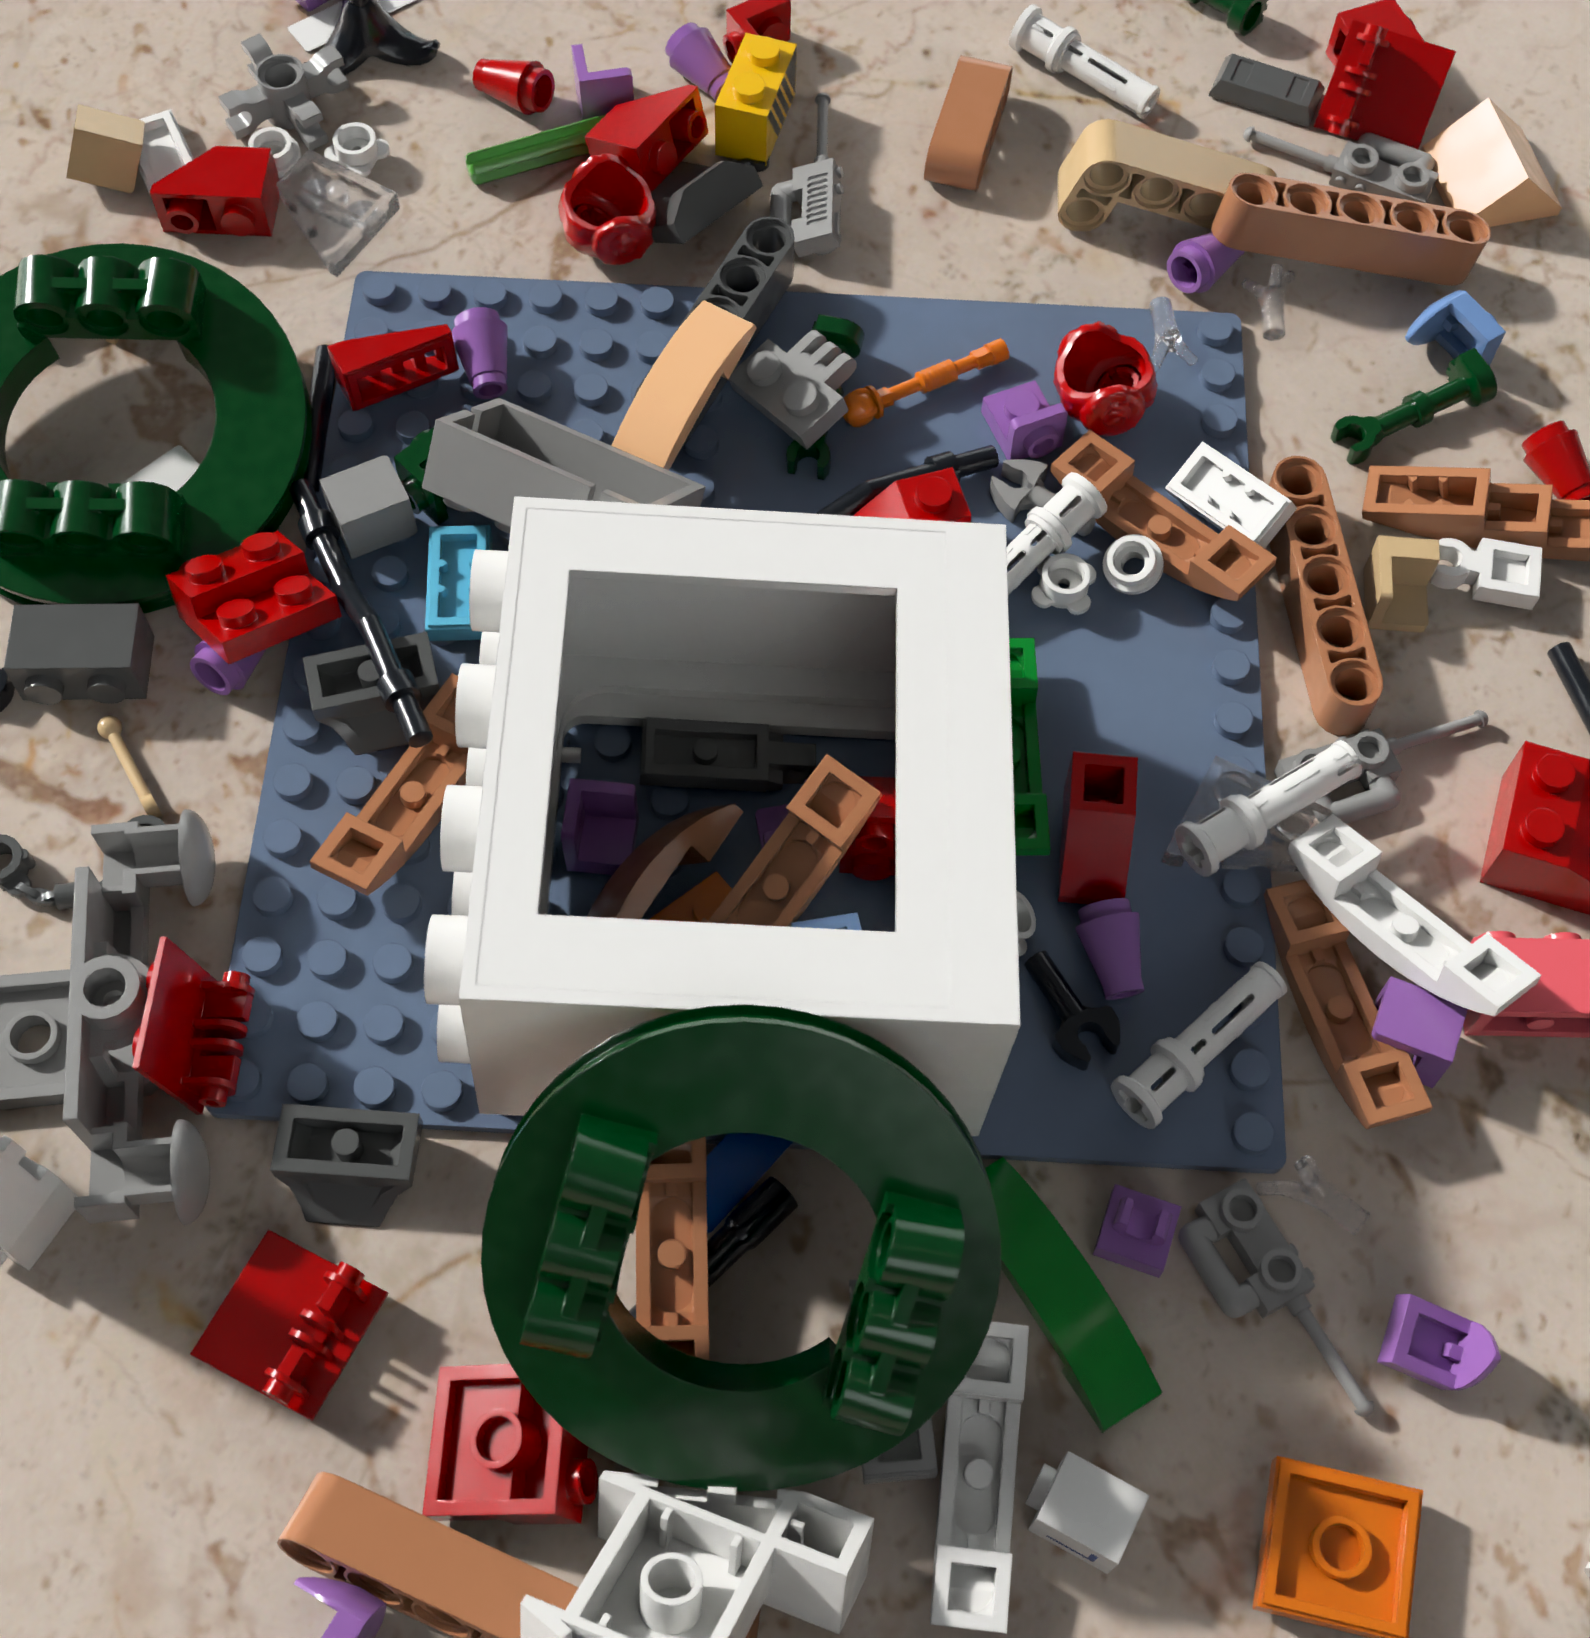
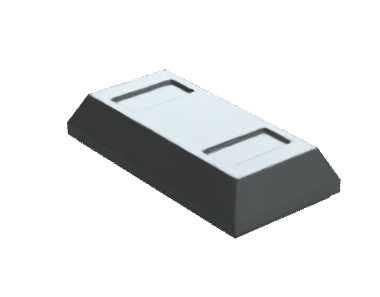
(1267, 89)

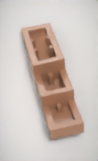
(1470, 507)

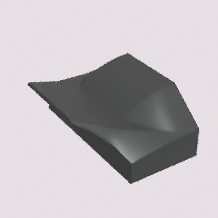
(698, 197)
(347, 696)
(346, 1161)

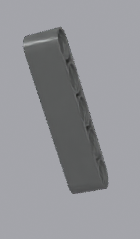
(750, 281)

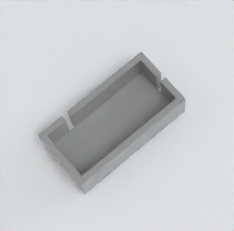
(507, 452)

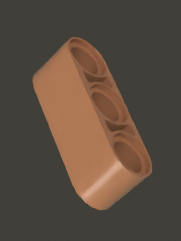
(968, 123)

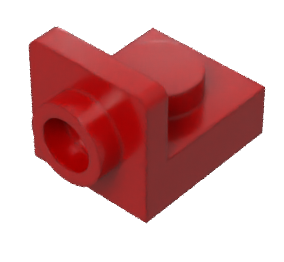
(759, 18)

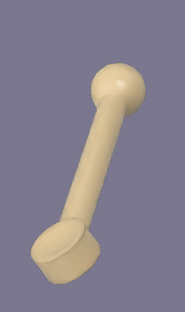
(110, 728)

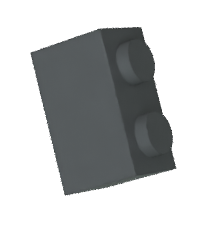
(79, 652)

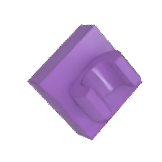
(1137, 1230)

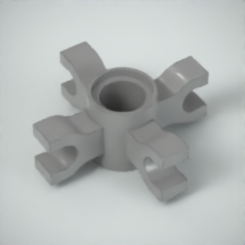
(284, 92)

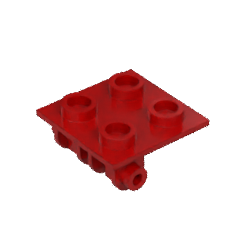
(1384, 85)
(191, 1029)
(290, 1324)

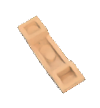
(682, 382)

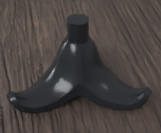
(369, 31)

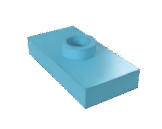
(449, 580)

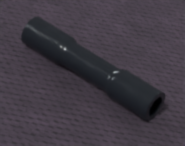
(747, 1227)

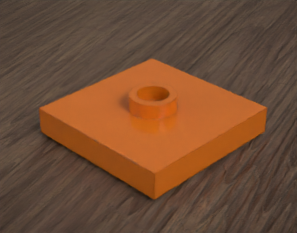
(1338, 1550)

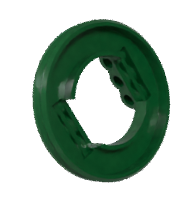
(123, 539)
(574, 1197)

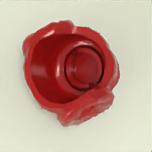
(608, 210)
(1104, 378)

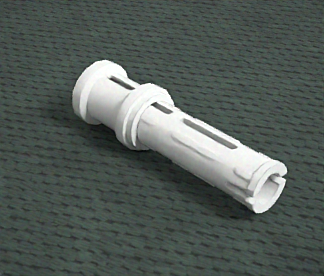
(1064, 51)
(1050, 529)
(1245, 820)
(1178, 1065)

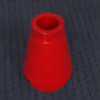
(516, 83)
(1559, 460)

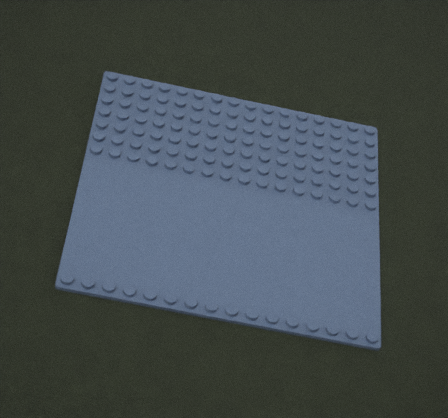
(1134, 676)

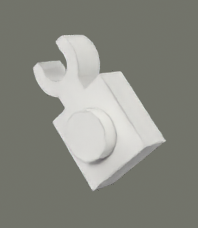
(1497, 570)

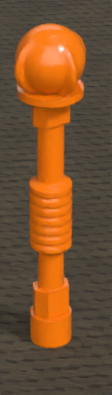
(870, 403)

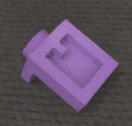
(1025, 421)

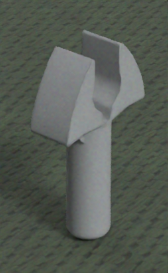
(1030, 476)

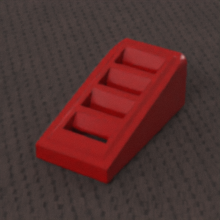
(380, 365)

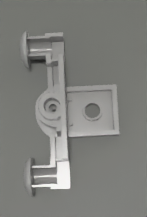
(94, 1019)

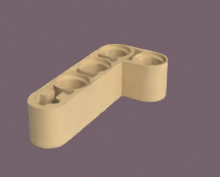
(1145, 171)

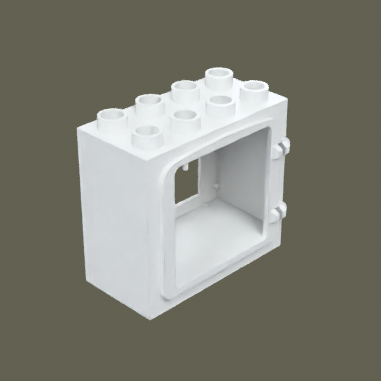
(739, 622)

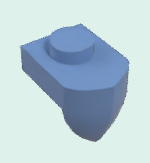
(1457, 326)

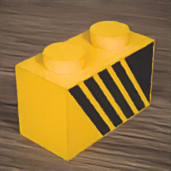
(755, 98)

